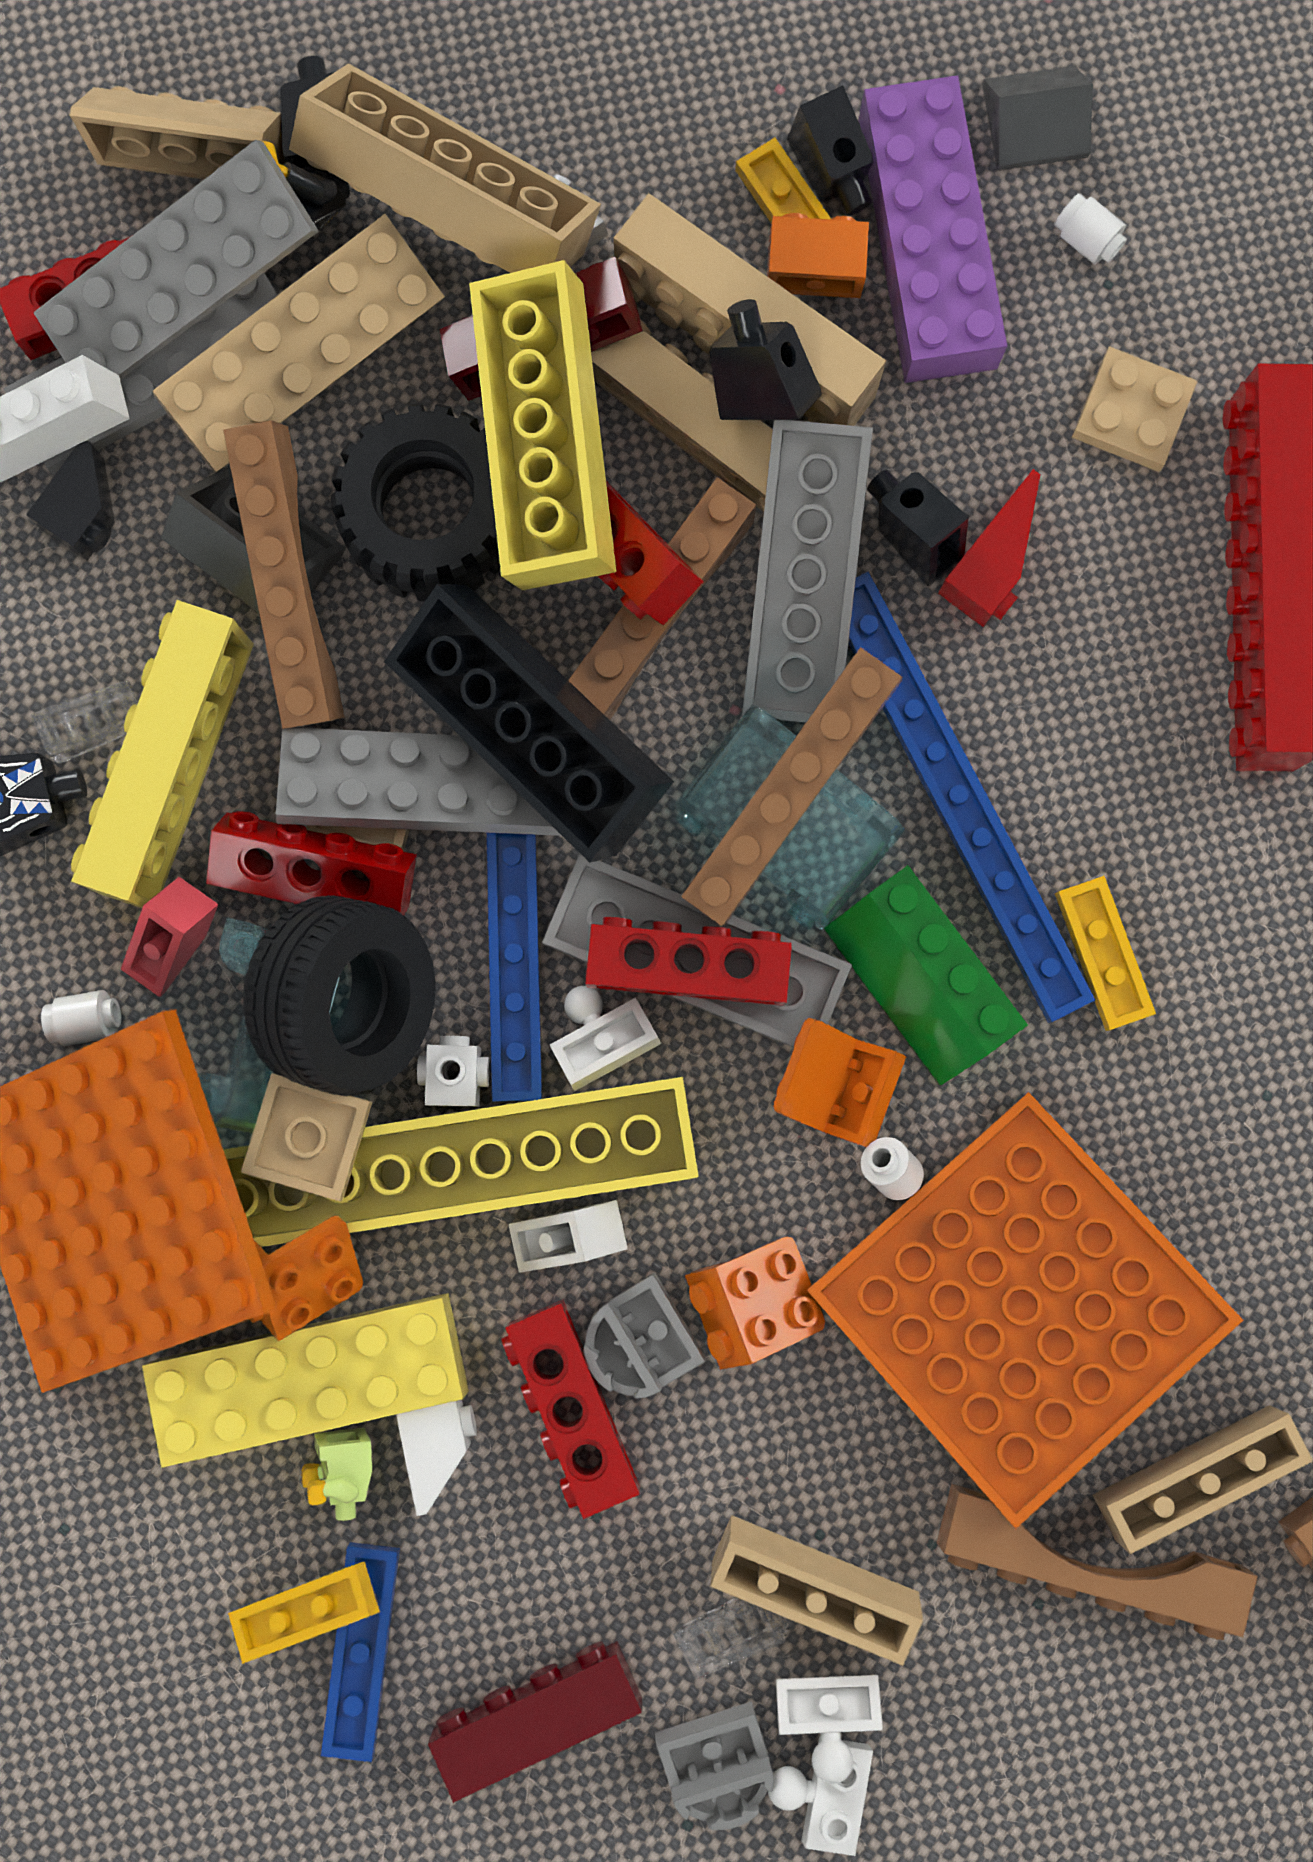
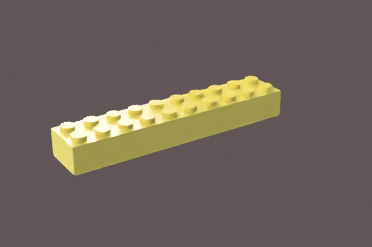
(489, 1161)

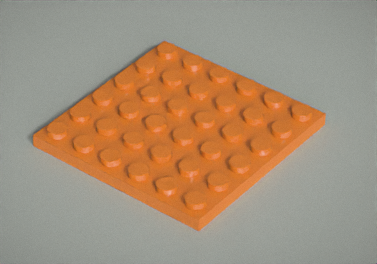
(120, 1207)
(1024, 1308)

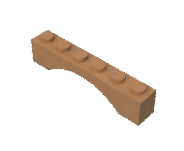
(268, 509)
(628, 642)
(792, 786)
(1190, 1588)

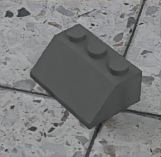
(209, 532)

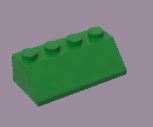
(925, 976)

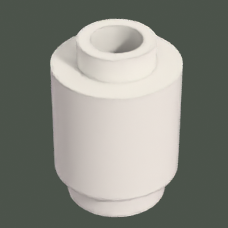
(1091, 229)
(80, 1018)
(892, 1168)

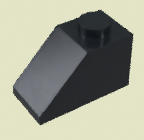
(77, 503)

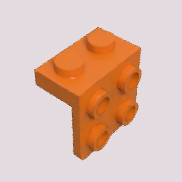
(838, 1083)
(309, 1276)
(755, 1303)

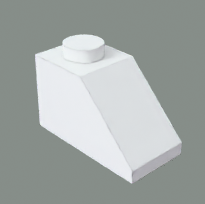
(568, 1236)
(433, 1447)

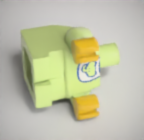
(345, 1471)

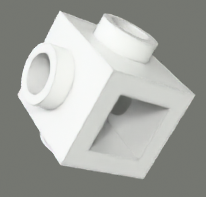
(433, 1074)

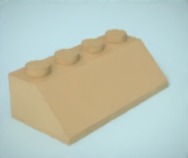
(169, 132)

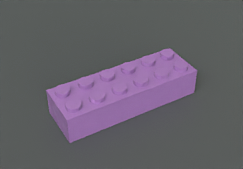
(932, 230)

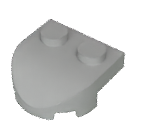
(640, 1341)
(717, 1767)

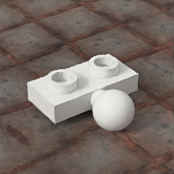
(603, 1040)
(829, 1708)
(832, 1808)

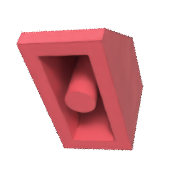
(168, 935)

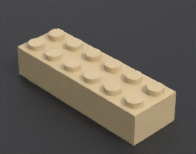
(440, 173)
(697, 279)
(300, 340)

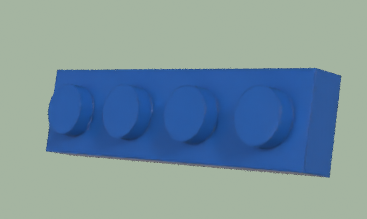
(361, 1662)

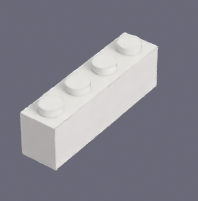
(57, 413)

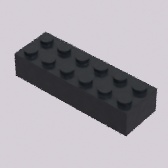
(528, 721)

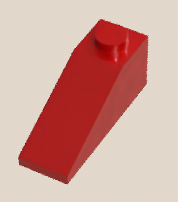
(994, 564)

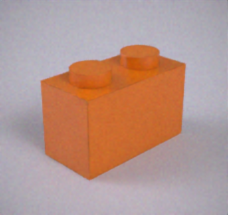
(818, 255)

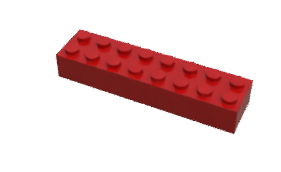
(1271, 567)

